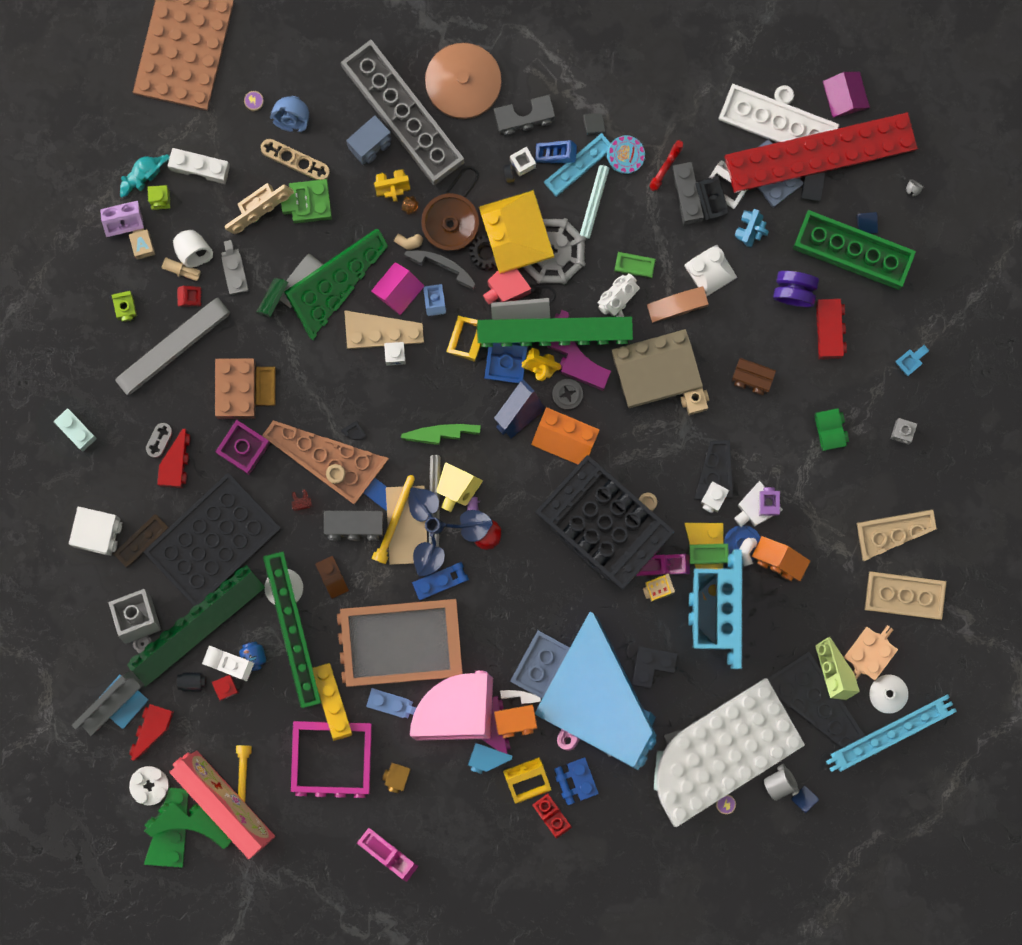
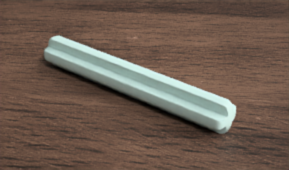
(594, 201)

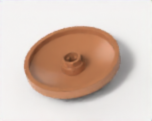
(463, 81)

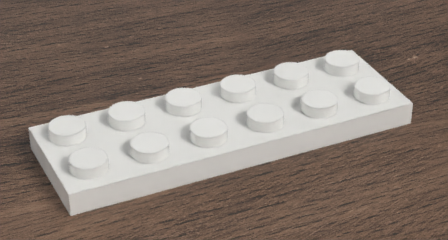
(770, 117)

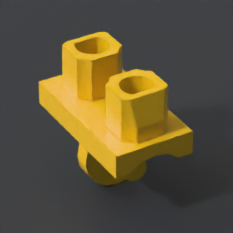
(392, 186)
(542, 366)

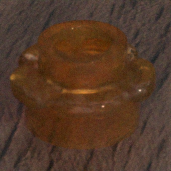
(409, 204)

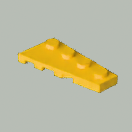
(705, 534)

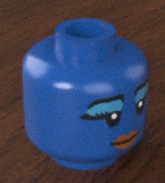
(255, 653)

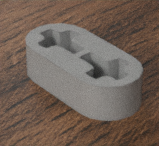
(155, 438)

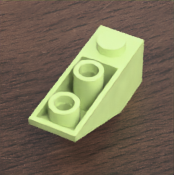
(836, 671)

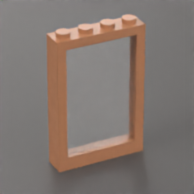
(400, 643)

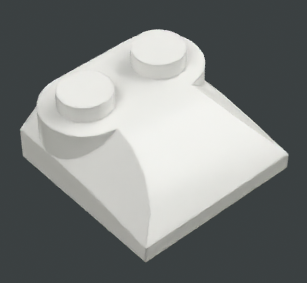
(710, 270)

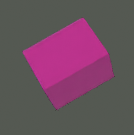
(398, 288)

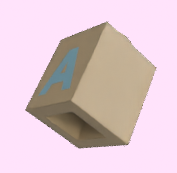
(141, 243)

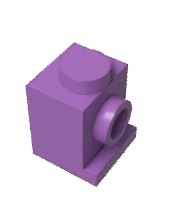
(772, 510)

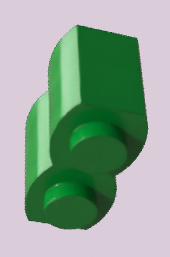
(830, 429)

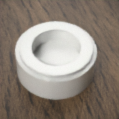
(784, 94)

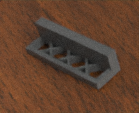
(108, 703)

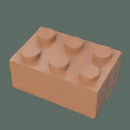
(235, 388)

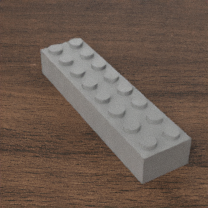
(402, 112)

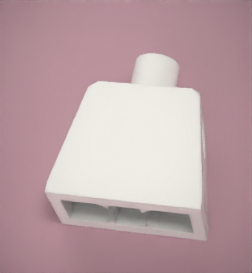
(750, 507)

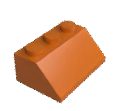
(564, 436)

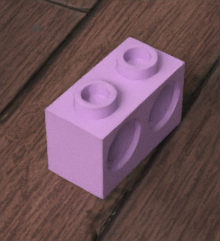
(121, 218)

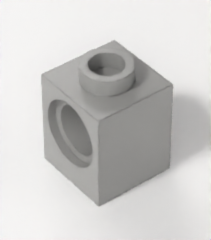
(903, 431)

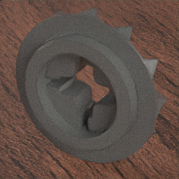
(571, 385)

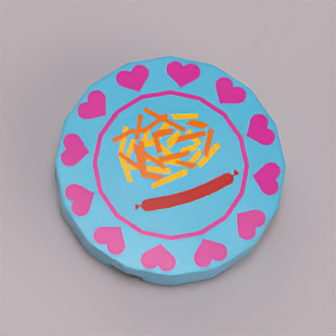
(625, 154)

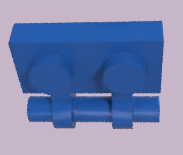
(582, 780)

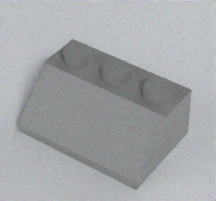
(521, 309)

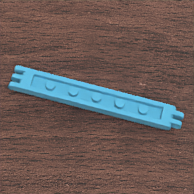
(891, 734)

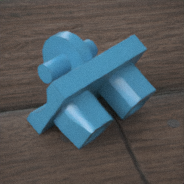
(754, 230)

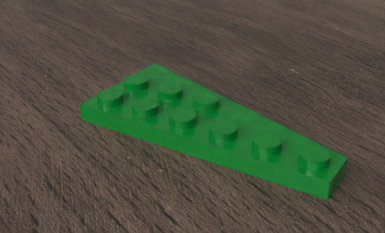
(329, 285)

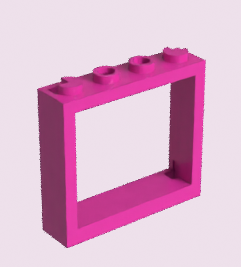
(338, 791)

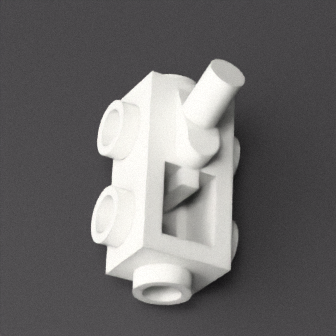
(618, 295)

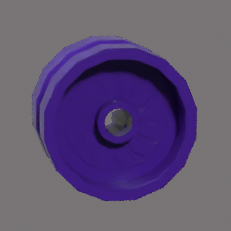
(796, 289)

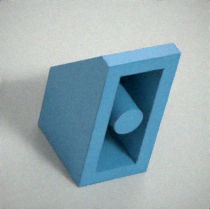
(486, 758)

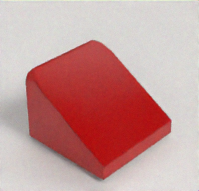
(189, 296)

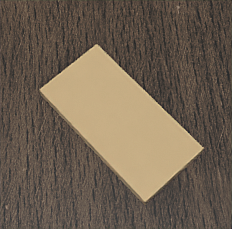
(408, 530)
(905, 595)

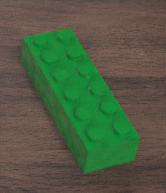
(854, 250)

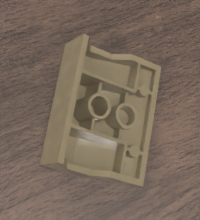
(657, 368)

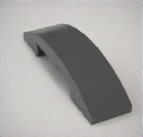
(419, 257)

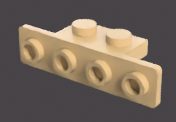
(257, 205)

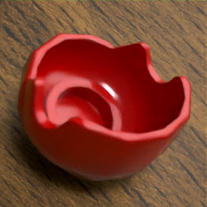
(491, 539)

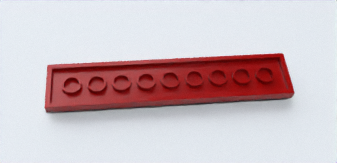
(820, 152)

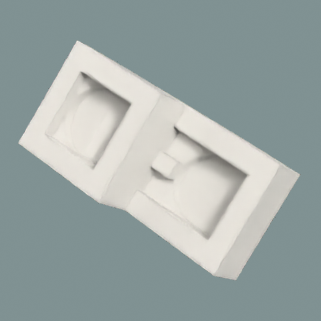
(526, 698)

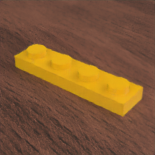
(331, 702)

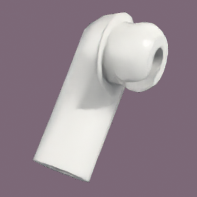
(747, 546)

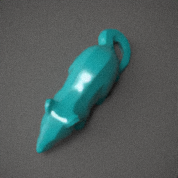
(144, 169)

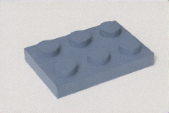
(779, 191)
(539, 664)

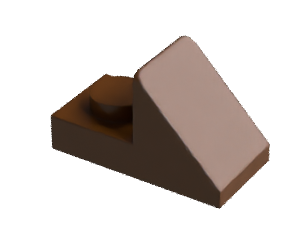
(332, 577)

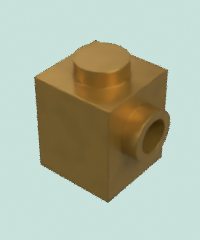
(396, 777)

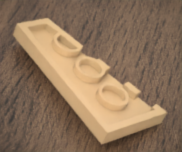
(374, 331)
(886, 533)

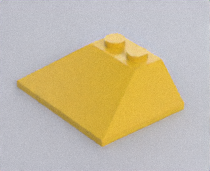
(516, 232)

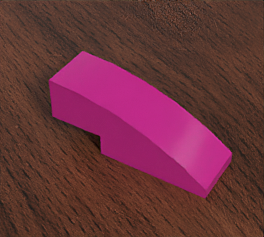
(666, 564)
(387, 854)

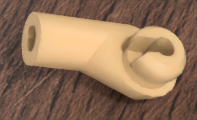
(409, 243)

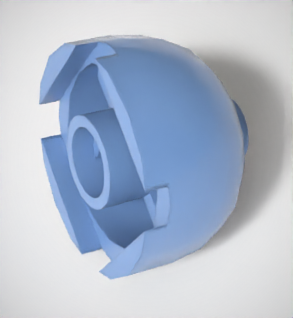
(290, 113)

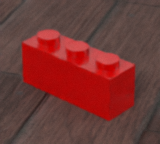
(830, 329)

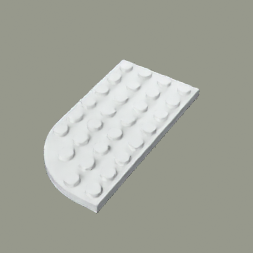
(724, 751)

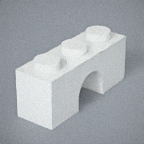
(208, 167)

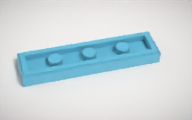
(584, 161)

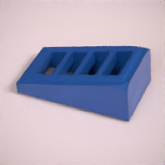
(568, 152)

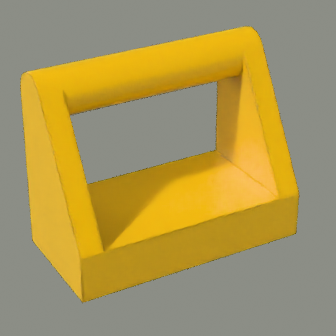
(472, 355)
(524, 772)

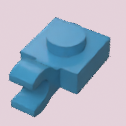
(910, 361)

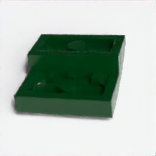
(272, 297)

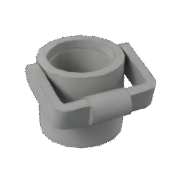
(781, 783)

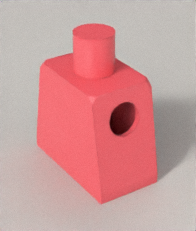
(507, 287)

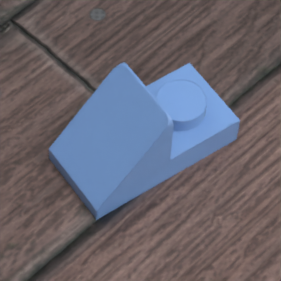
(434, 300)

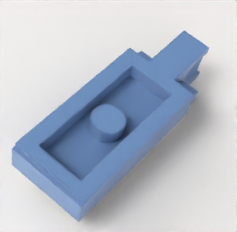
(390, 704)

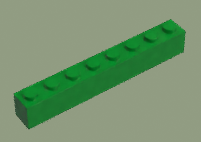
(554, 329)
(291, 629)

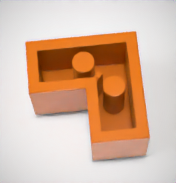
(780, 559)
(515, 720)

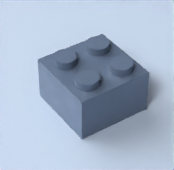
(369, 140)

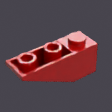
(171, 468)
(154, 726)

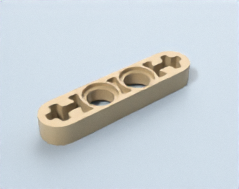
(296, 158)

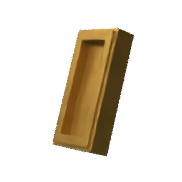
(265, 386)

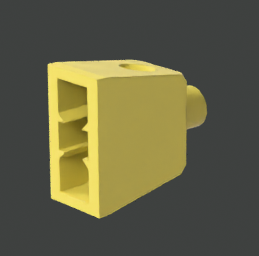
(456, 486)

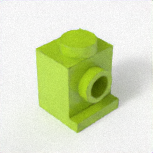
(159, 197)
(128, 313)

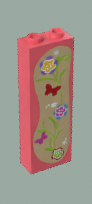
(221, 803)

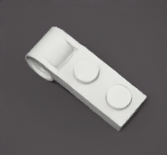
(228, 663)

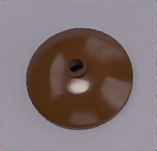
(450, 209)

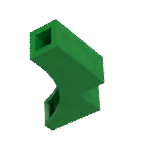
(174, 818)

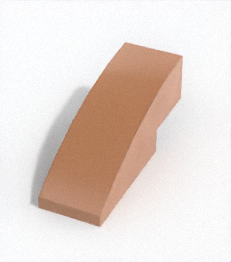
(677, 304)

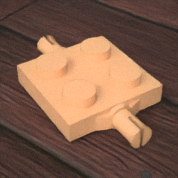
(871, 653)

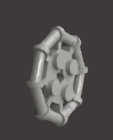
(563, 256)

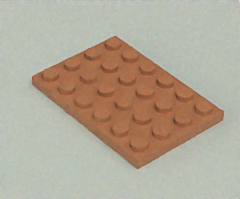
(183, 51)

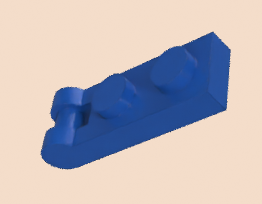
(439, 581)

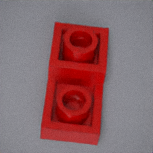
(552, 816)

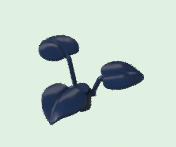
(422, 505)

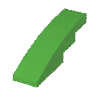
(433, 434)

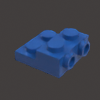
(506, 362)

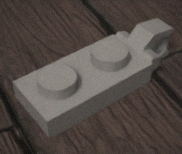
(234, 269)

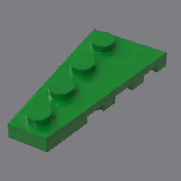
(169, 846)

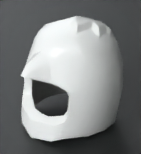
(186, 245)

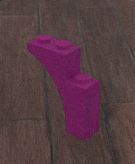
(578, 365)

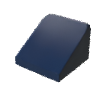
(868, 222)
(805, 799)

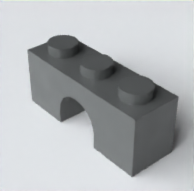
(509, 121)
(688, 195)

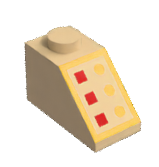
(659, 588)

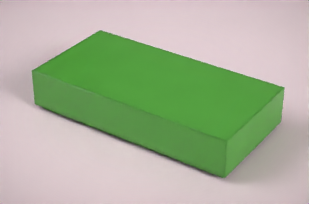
(635, 265)
(708, 554)

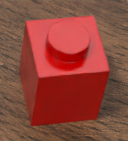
(225, 687)

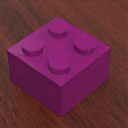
(242, 447)

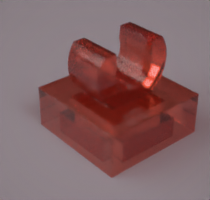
(301, 503)

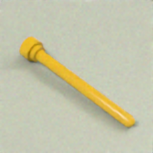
(381, 554)
(243, 753)

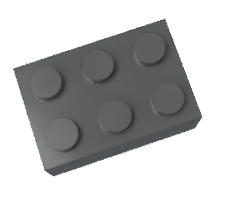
(354, 525)

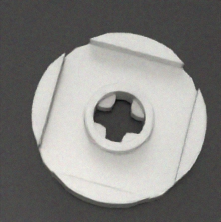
(155, 776)

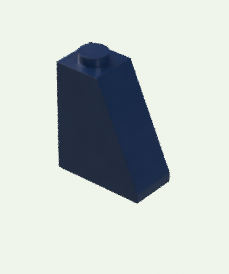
(518, 410)

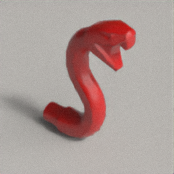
(657, 181)

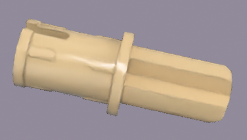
(180, 269)

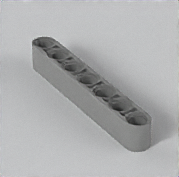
(172, 346)

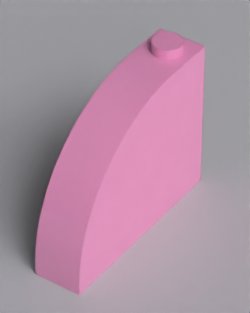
(455, 709)

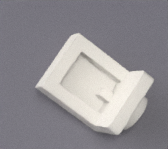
(714, 497)

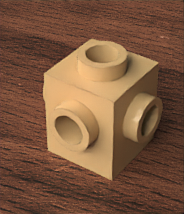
(695, 406)

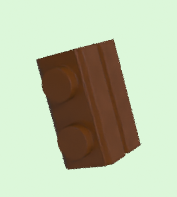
(753, 376)

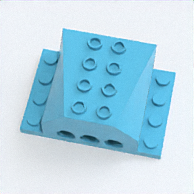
(718, 619)

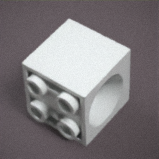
(95, 531)

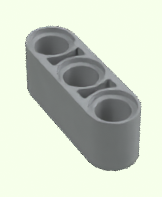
(305, 268)

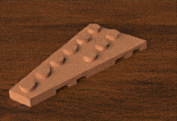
(319, 453)

